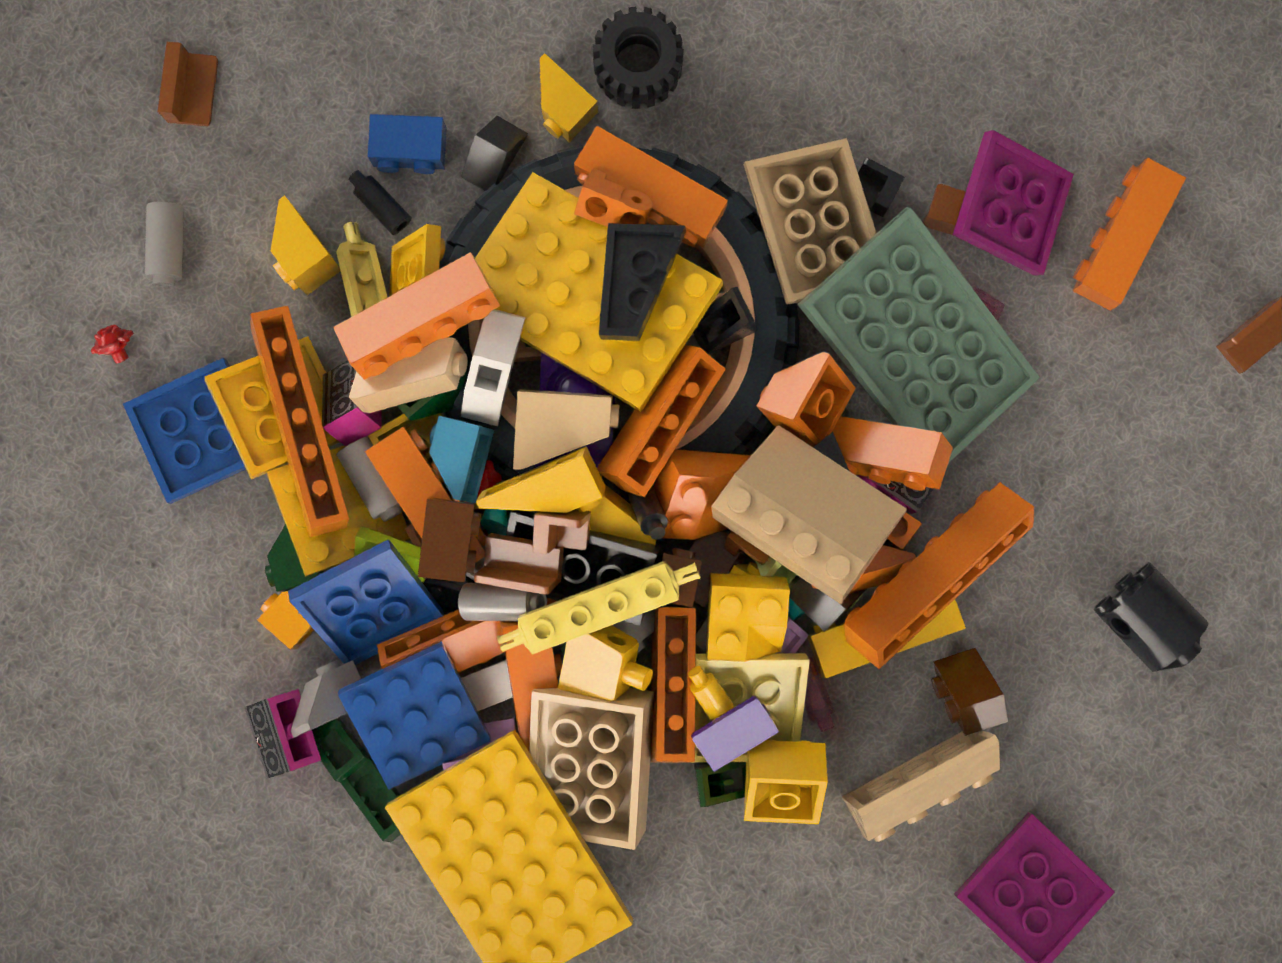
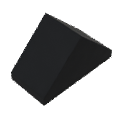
(492, 153)
(724, 322)
(818, 605)

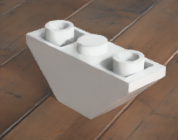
(491, 367)

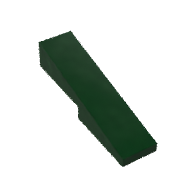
(358, 775)

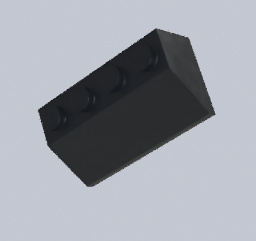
(601, 562)

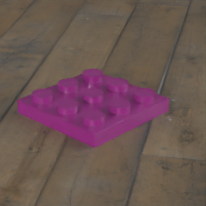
(1013, 203)
(1034, 892)

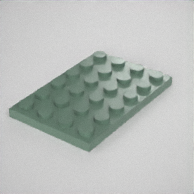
(919, 335)

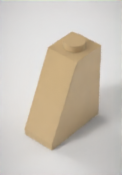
(428, 373)
(558, 423)

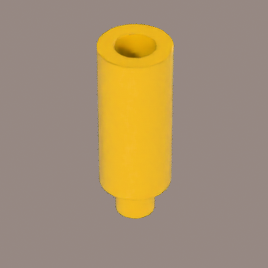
(709, 693)

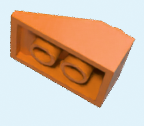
(690, 487)

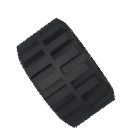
(645, 30)

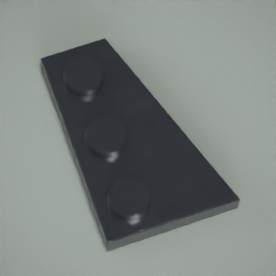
(634, 275)

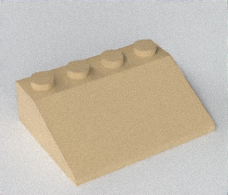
(810, 213)
(807, 513)
(596, 760)
(923, 782)

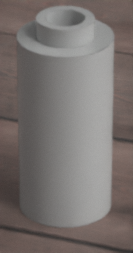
(164, 243)
(368, 481)
(496, 603)

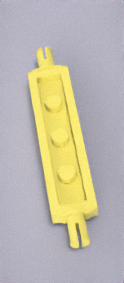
(360, 271)
(598, 607)

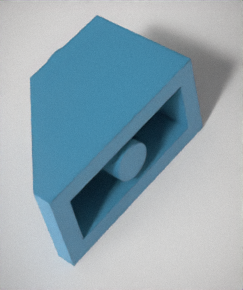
(460, 455)

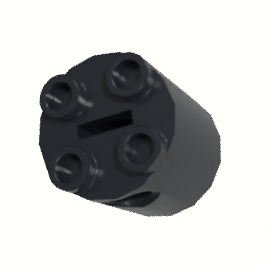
(1153, 619)

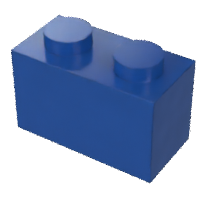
(407, 143)

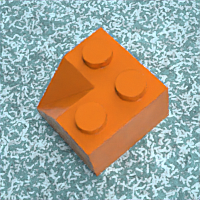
(807, 398)

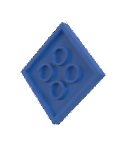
(184, 434)
(365, 602)
(414, 715)

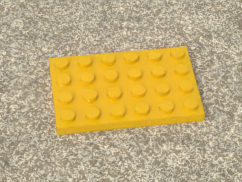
(552, 273)
(509, 858)

